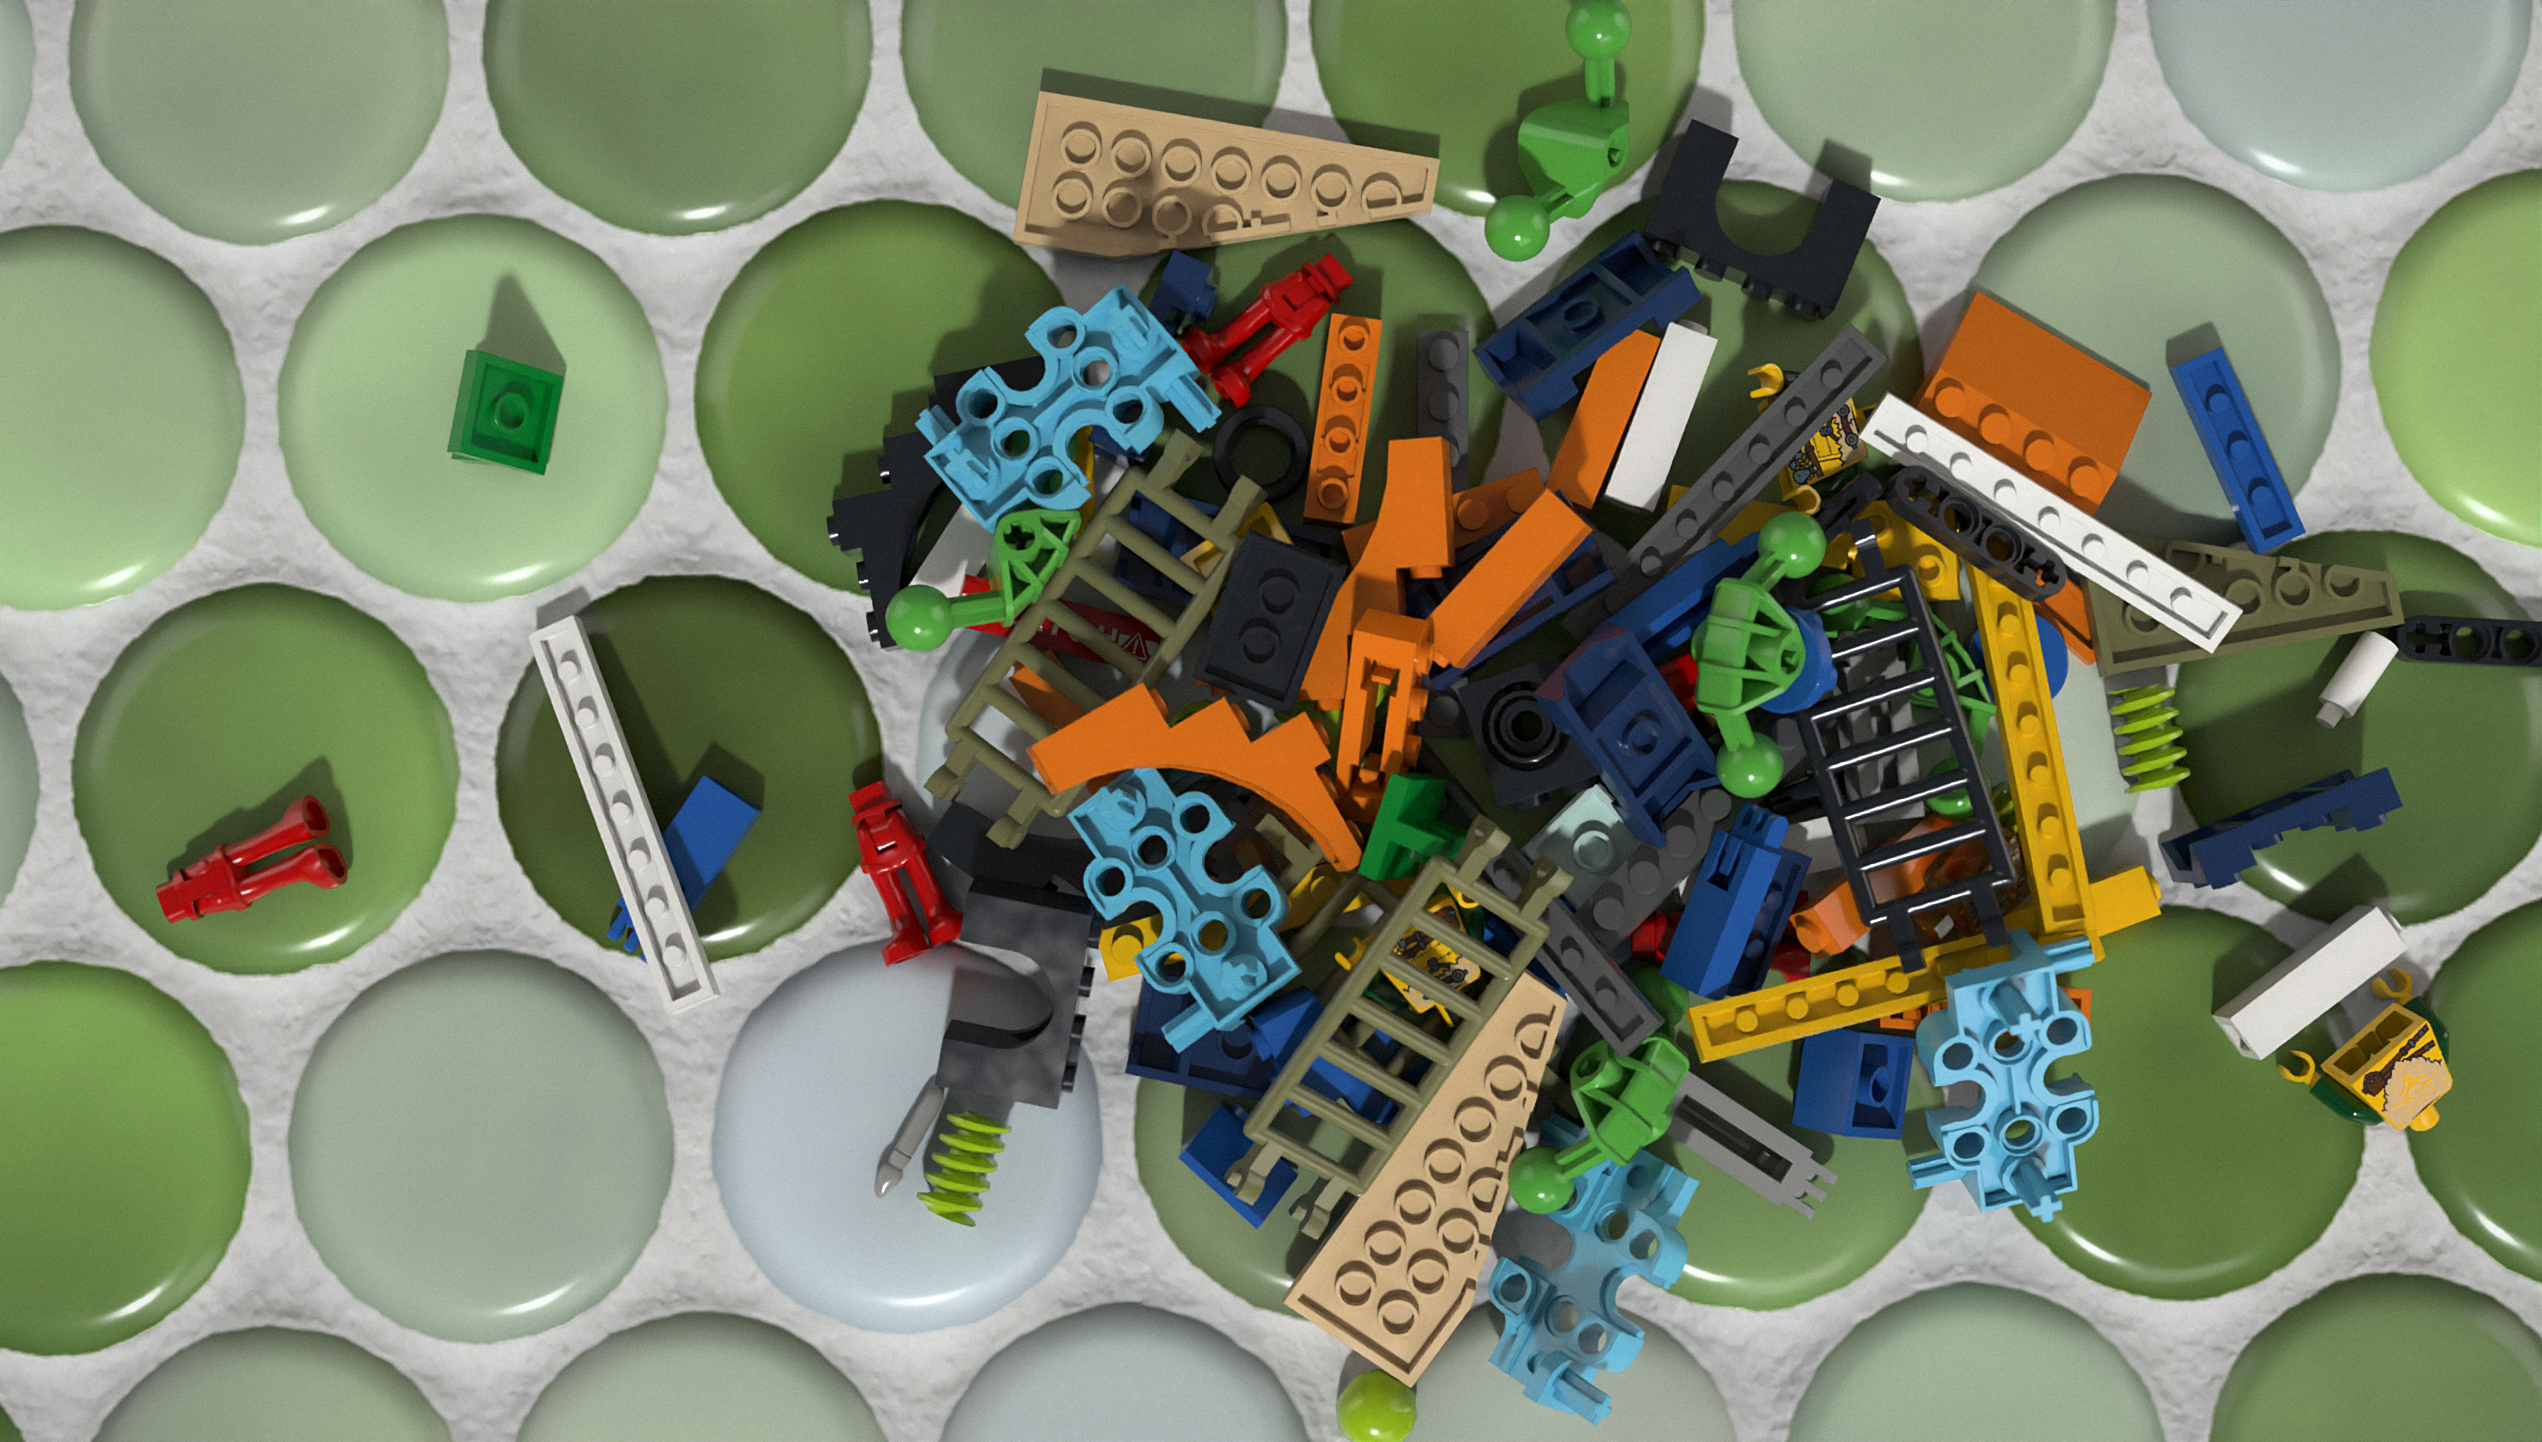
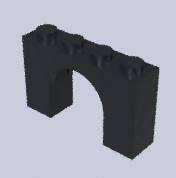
(1687, 228)
(1057, 935)

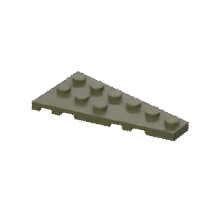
(2279, 597)

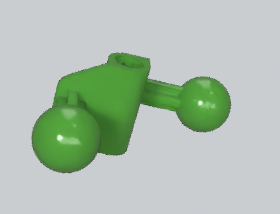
(1569, 144)
(1018, 566)
(1754, 651)
(1967, 680)
(1619, 1099)

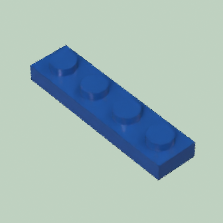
(2237, 451)

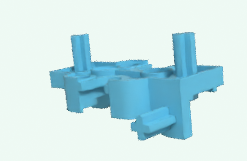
(1144, 370)
(1223, 980)
(1972, 1141)
(1533, 1347)

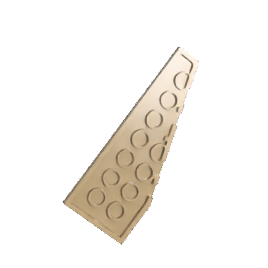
(1158, 182)
(1413, 1246)

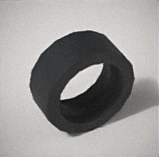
(1263, 416)

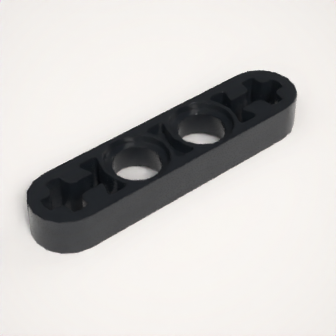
(1979, 525)
(2490, 641)

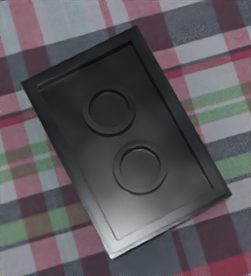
(1269, 621)

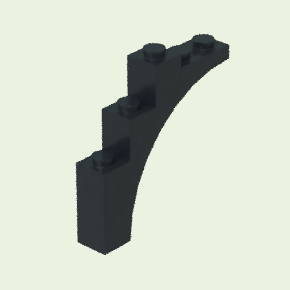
(889, 522)
(1039, 858)

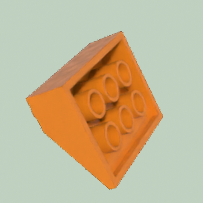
(2033, 402)

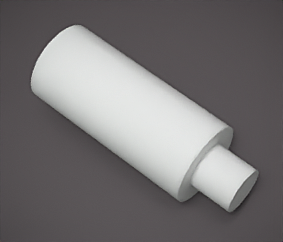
(2355, 678)

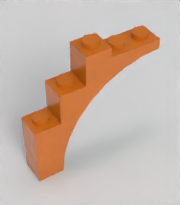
(1411, 536)
(1212, 741)

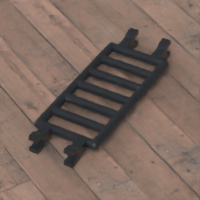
(1950, 725)

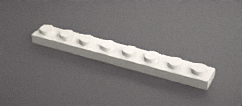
(2053, 523)
(623, 816)

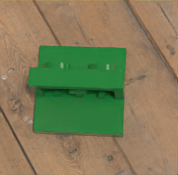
(504, 413)
(1407, 828)

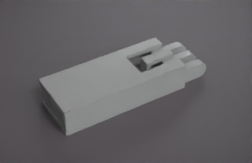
(1860, 727)
(1724, 1130)

